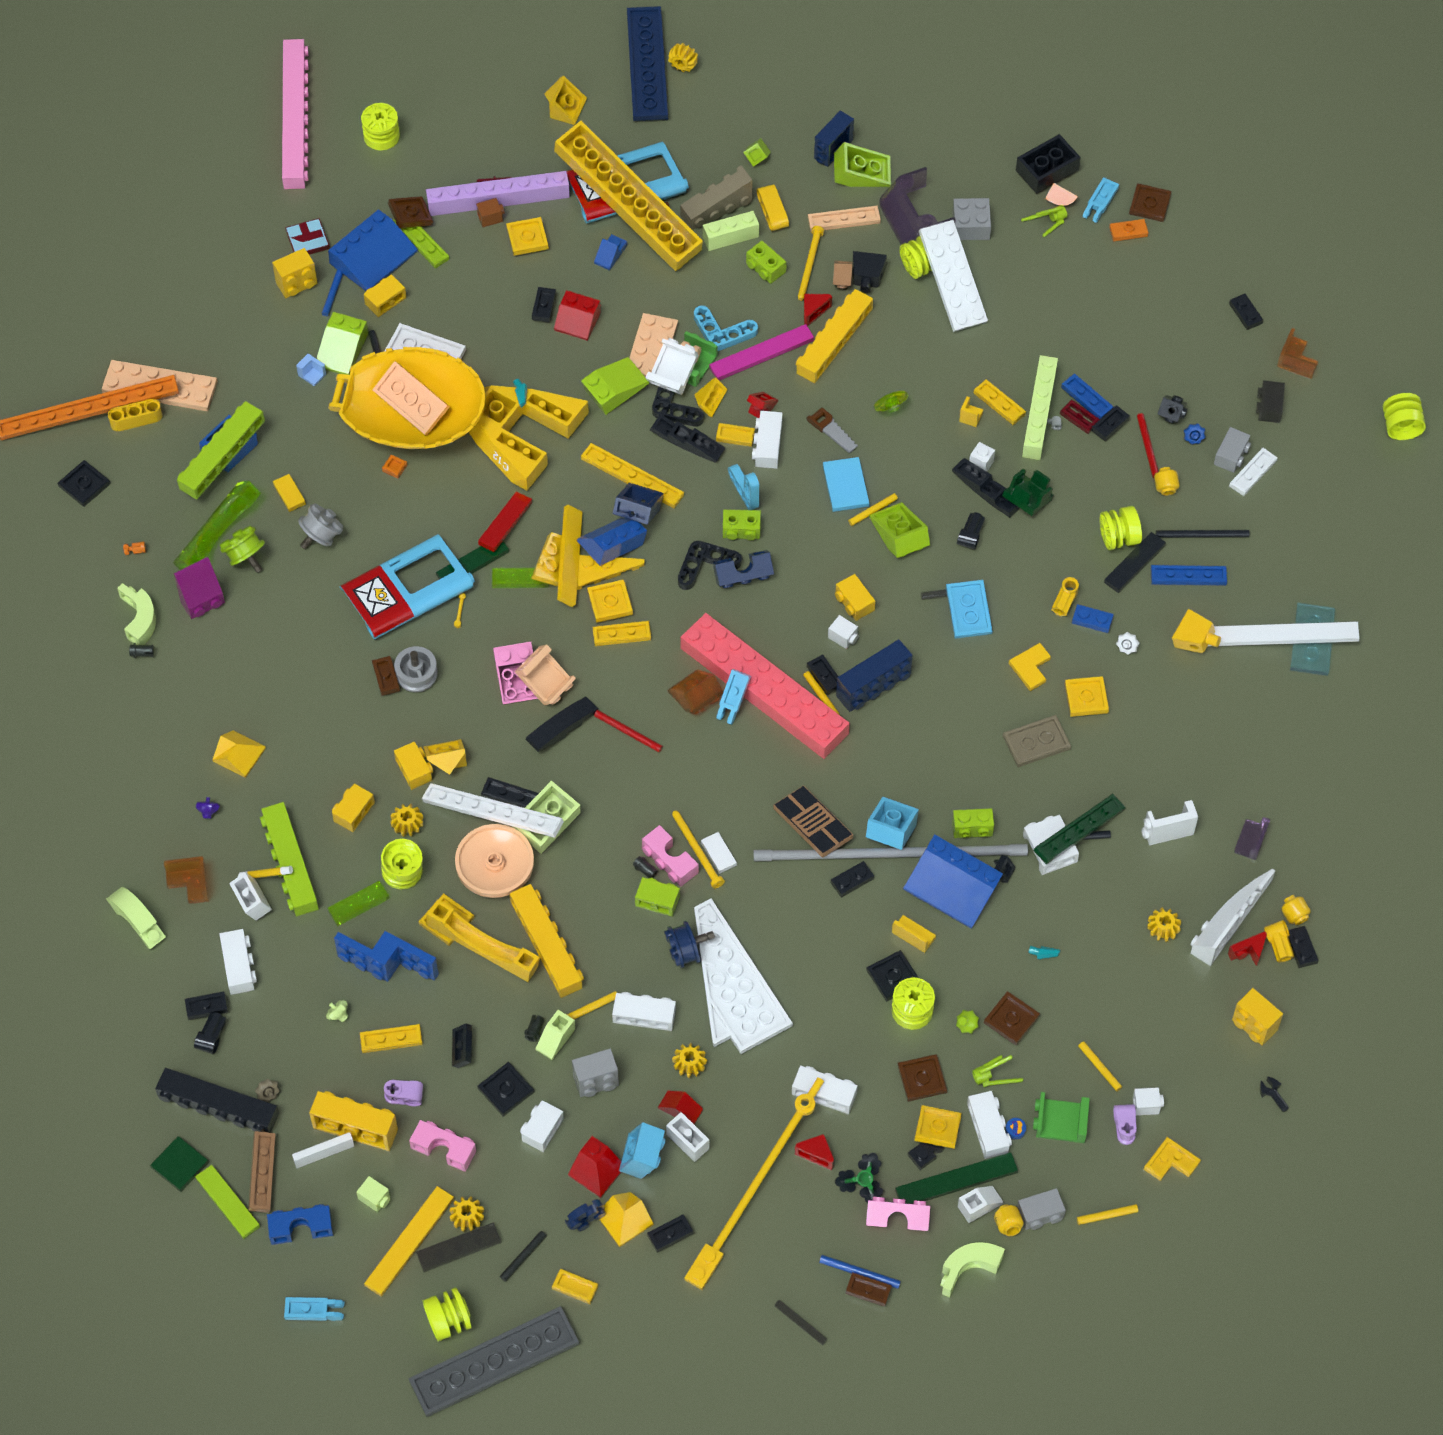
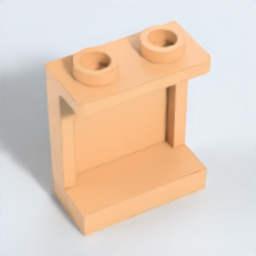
(544, 676)

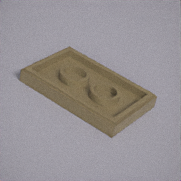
(1036, 741)

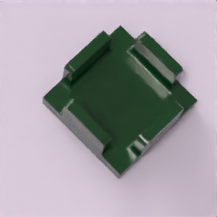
(1029, 493)

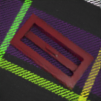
(1078, 419)

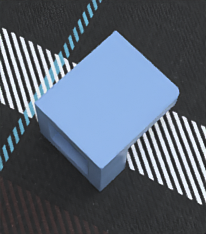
(311, 370)

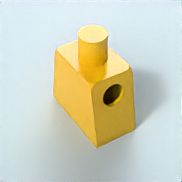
(1195, 633)

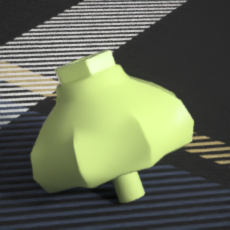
(337, 1011)

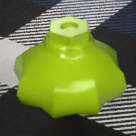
(967, 1021)

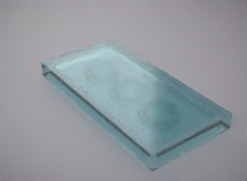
(1312, 657)

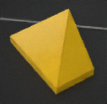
(710, 396)

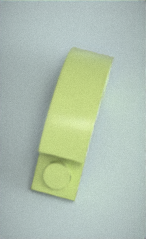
(144, 623)
(138, 916)
(970, 1256)

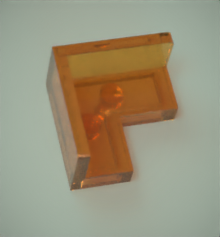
(1292, 359)
(189, 874)

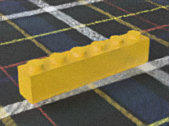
(834, 335)
(546, 940)

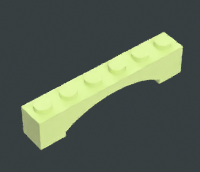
(1040, 407)

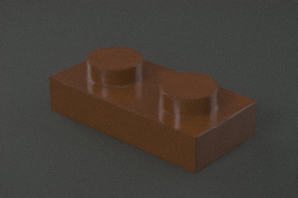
(385, 675)
(868, 1289)

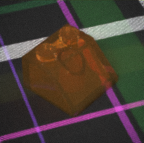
(696, 691)

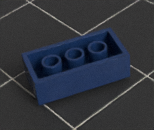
(874, 676)

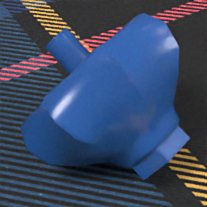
(1194, 433)

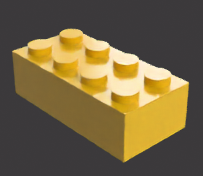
(362, 1121)

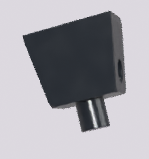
(868, 269)

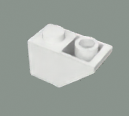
(979, 1202)

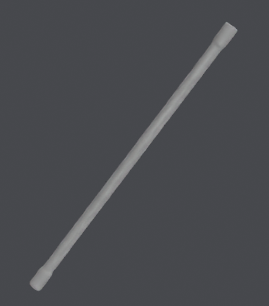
(769, 855)

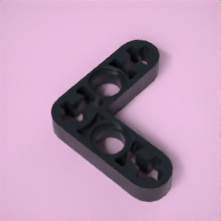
(666, 403)
(703, 555)

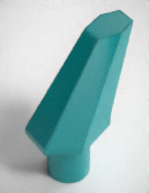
(521, 391)
(1044, 952)

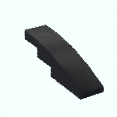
(687, 439)
(983, 485)
(561, 723)

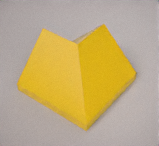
(565, 101)
(237, 752)
(446, 755)
(625, 1217)

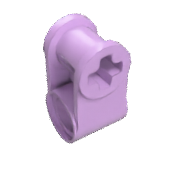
(405, 1092)
(1125, 1121)

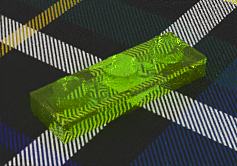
(515, 578)
(358, 903)

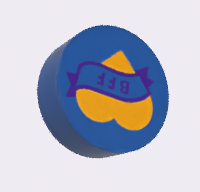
(1016, 1128)

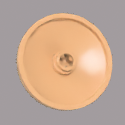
(494, 860)

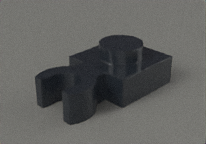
(924, 1154)

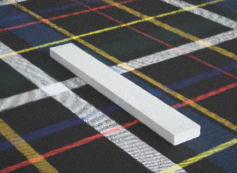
(1288, 633)
(492, 810)

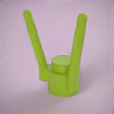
(1056, 214)
(983, 1074)

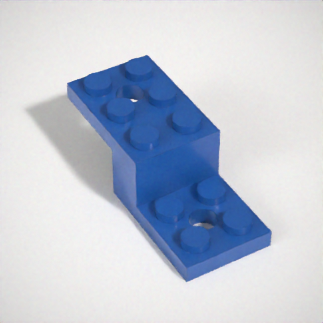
(386, 956)

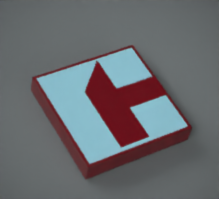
(308, 236)

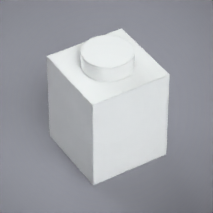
(982, 456)
(843, 632)
(1147, 1101)

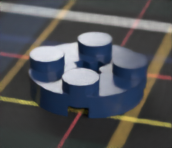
(584, 1214)

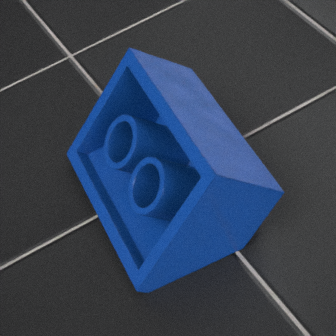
(613, 540)

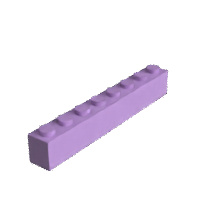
(507, 191)

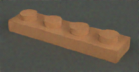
(261, 1172)

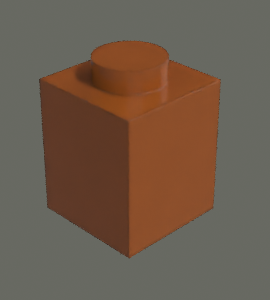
(490, 212)

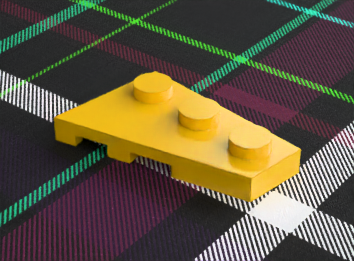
(549, 561)

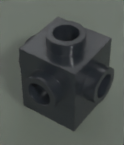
(1167, 405)

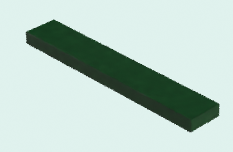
(1079, 829)
(958, 1179)

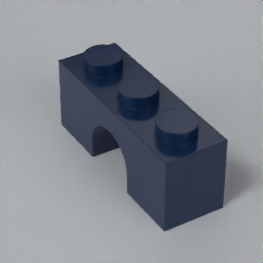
(759, 567)

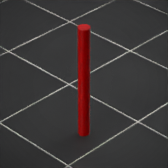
(1147, 444)
(628, 731)

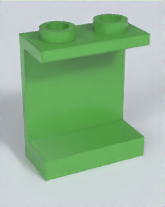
(708, 354)
(1061, 1119)

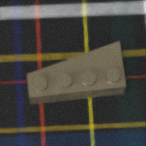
(718, 199)

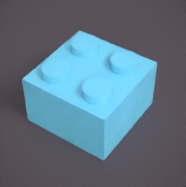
(892, 823)
(642, 1150)

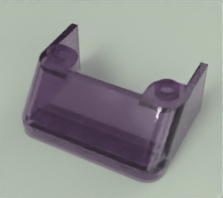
(899, 209)

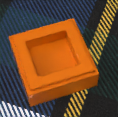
(394, 466)

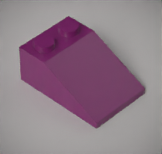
(199, 588)

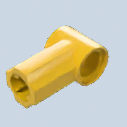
(1065, 597)
(1278, 936)

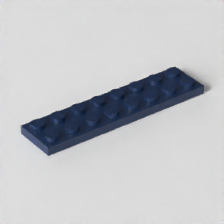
(647, 63)

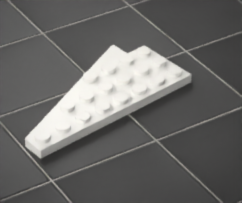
(736, 992)

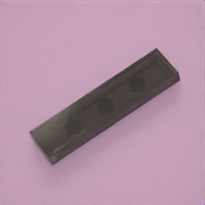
(458, 1247)

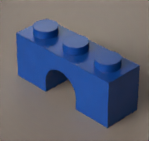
(282, 1223)

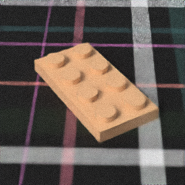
(649, 338)
(410, 398)

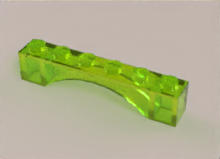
(233, 505)

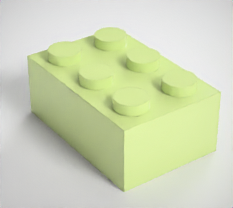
(554, 802)

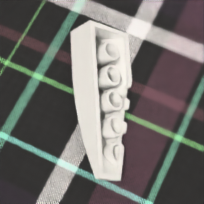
(1228, 919)

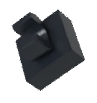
(1004, 866)

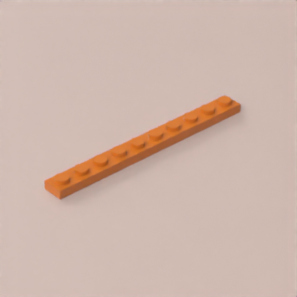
(87, 407)

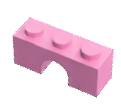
(679, 868)
(429, 1136)
(916, 1214)

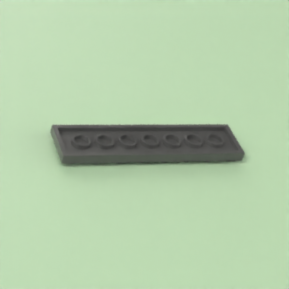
(493, 1361)

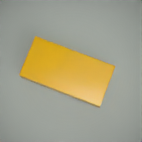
(735, 434)
(289, 492)
(575, 1286)

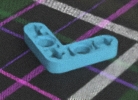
(718, 334)
(746, 486)

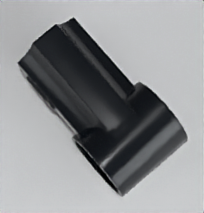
(970, 534)
(208, 1038)

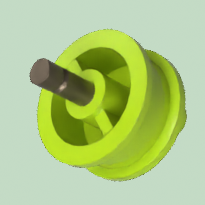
(243, 547)

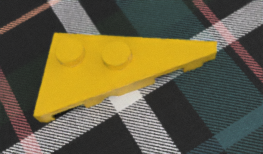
(591, 572)

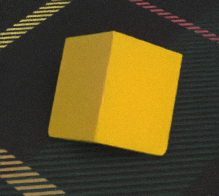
(970, 414)

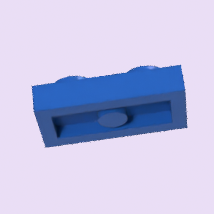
(1092, 618)

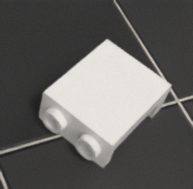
(673, 366)
(1170, 827)
(1039, 832)

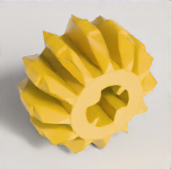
(683, 57)
(406, 820)
(1156, 924)
(692, 1066)
(466, 1206)

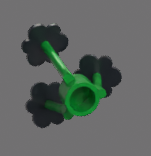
(869, 1167)

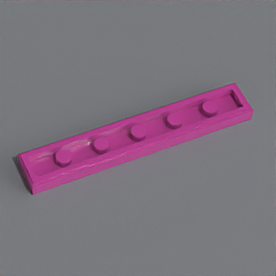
(761, 352)

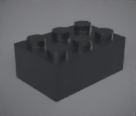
(1048, 163)

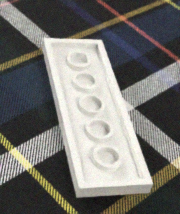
(953, 275)

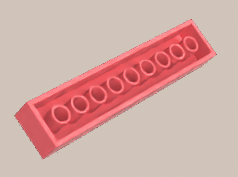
(768, 687)

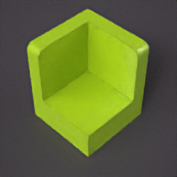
(756, 152)

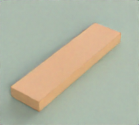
(845, 218)

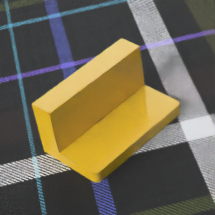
(913, 933)

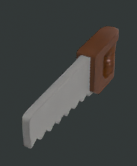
(831, 429)

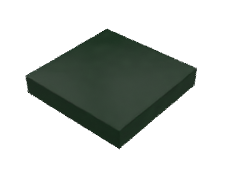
(179, 1163)

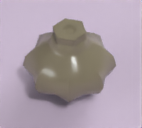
(267, 1090)

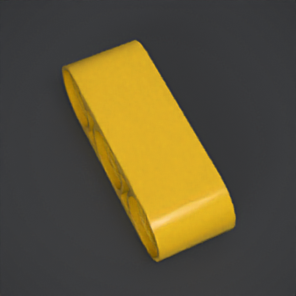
(772, 207)
(143, 415)

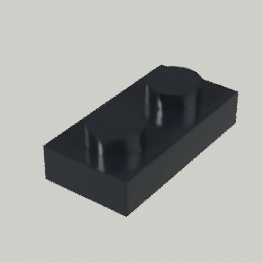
(543, 304)
(1246, 311)
(1110, 423)
(823, 673)
(852, 879)
(1302, 947)
(204, 1005)
(461, 1045)
(670, 1233)

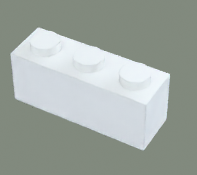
(767, 439)
(238, 961)
(644, 1011)
(833, 1093)
(989, 1124)

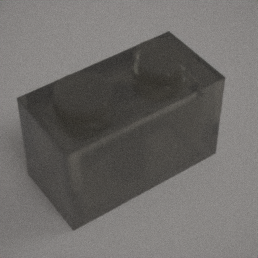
(1271, 401)

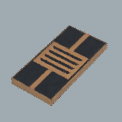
(813, 821)

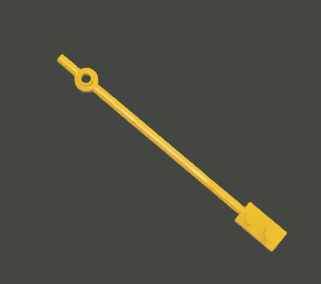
(710, 1255)

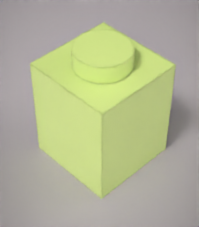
(373, 1194)

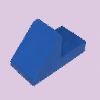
(610, 251)

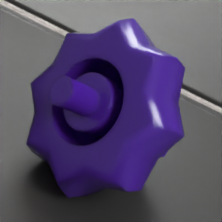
(207, 808)

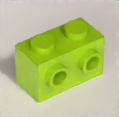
(766, 262)
(741, 524)
(973, 823)

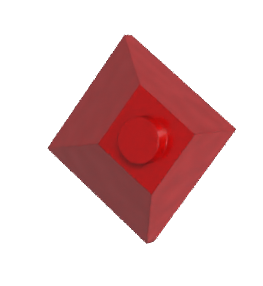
(595, 1167)

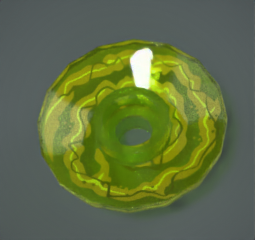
(891, 401)

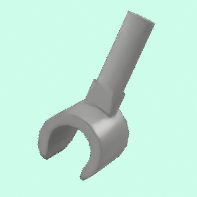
(1055, 422)

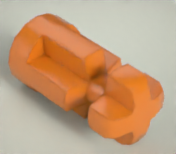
(137, 547)

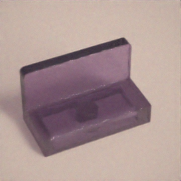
(1251, 838)

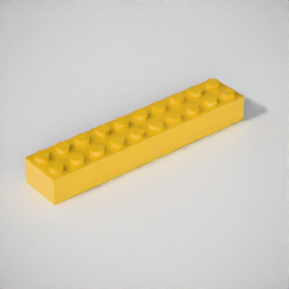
(628, 196)

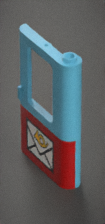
(595, 208)
(387, 603)

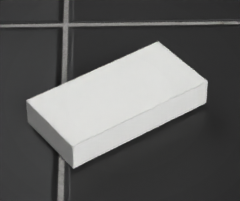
(718, 852)

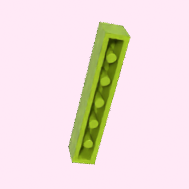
(220, 450)
(287, 853)

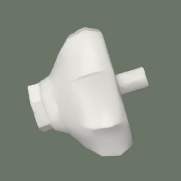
(1127, 643)

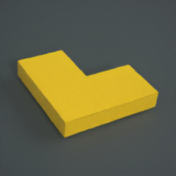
(1026, 666)
(1170, 1155)

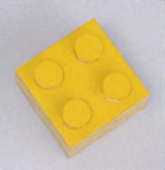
(294, 273)
(1257, 1017)

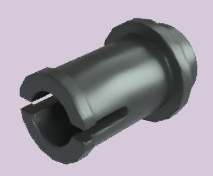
(140, 650)
(642, 865)
(532, 1032)

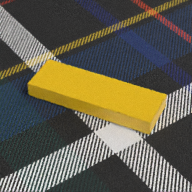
(999, 402)
(621, 633)
(391, 1038)

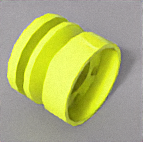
(380, 126)
(915, 258)
(1404, 416)
(1120, 527)
(401, 854)
(913, 1003)
(447, 1314)

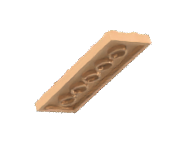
(194, 389)

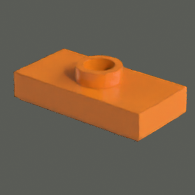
(1128, 230)

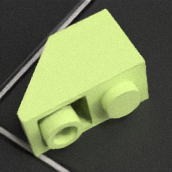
(555, 1034)

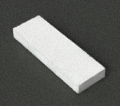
(1253, 471)
(323, 1150)

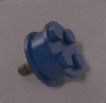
(684, 944)

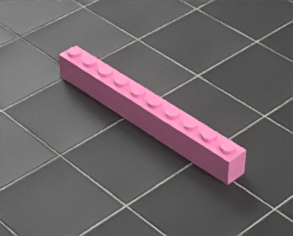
(294, 115)

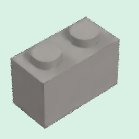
(1232, 450)
(1041, 1209)

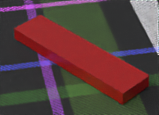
(505, 521)

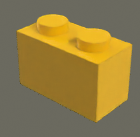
(384, 295)
(855, 597)
(413, 766)
(353, 807)

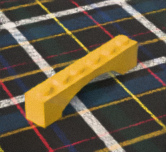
(513, 959)

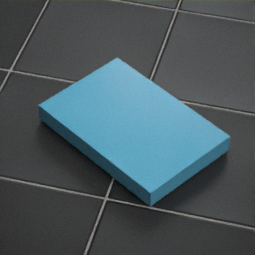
(845, 484)
(969, 609)

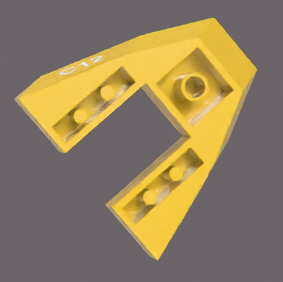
(512, 455)

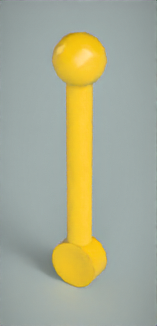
(457, 623)

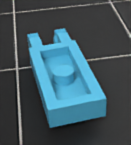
(1101, 198)
(733, 694)
(312, 1309)

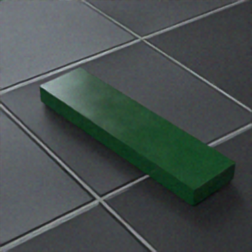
(475, 560)

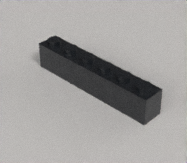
(216, 1101)

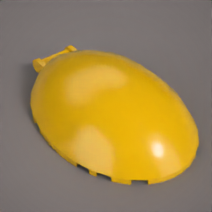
(439, 372)

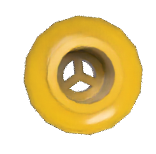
(1166, 481)
(1295, 910)
(1008, 1220)

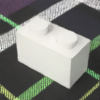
(250, 896)
(542, 1125)
(687, 1136)

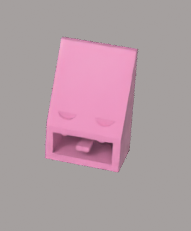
(507, 662)

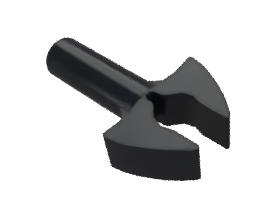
(1275, 1084)

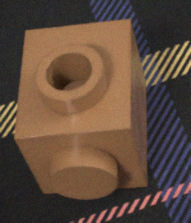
(842, 274)

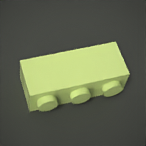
(730, 230)

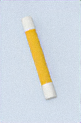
(269, 872)

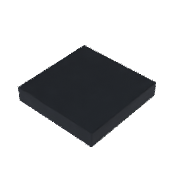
(84, 483)
(889, 972)
(505, 1089)

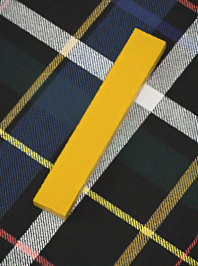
(630, 474)
(569, 556)
(409, 1241)

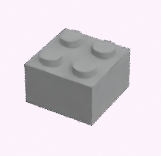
(972, 218)
(595, 1073)

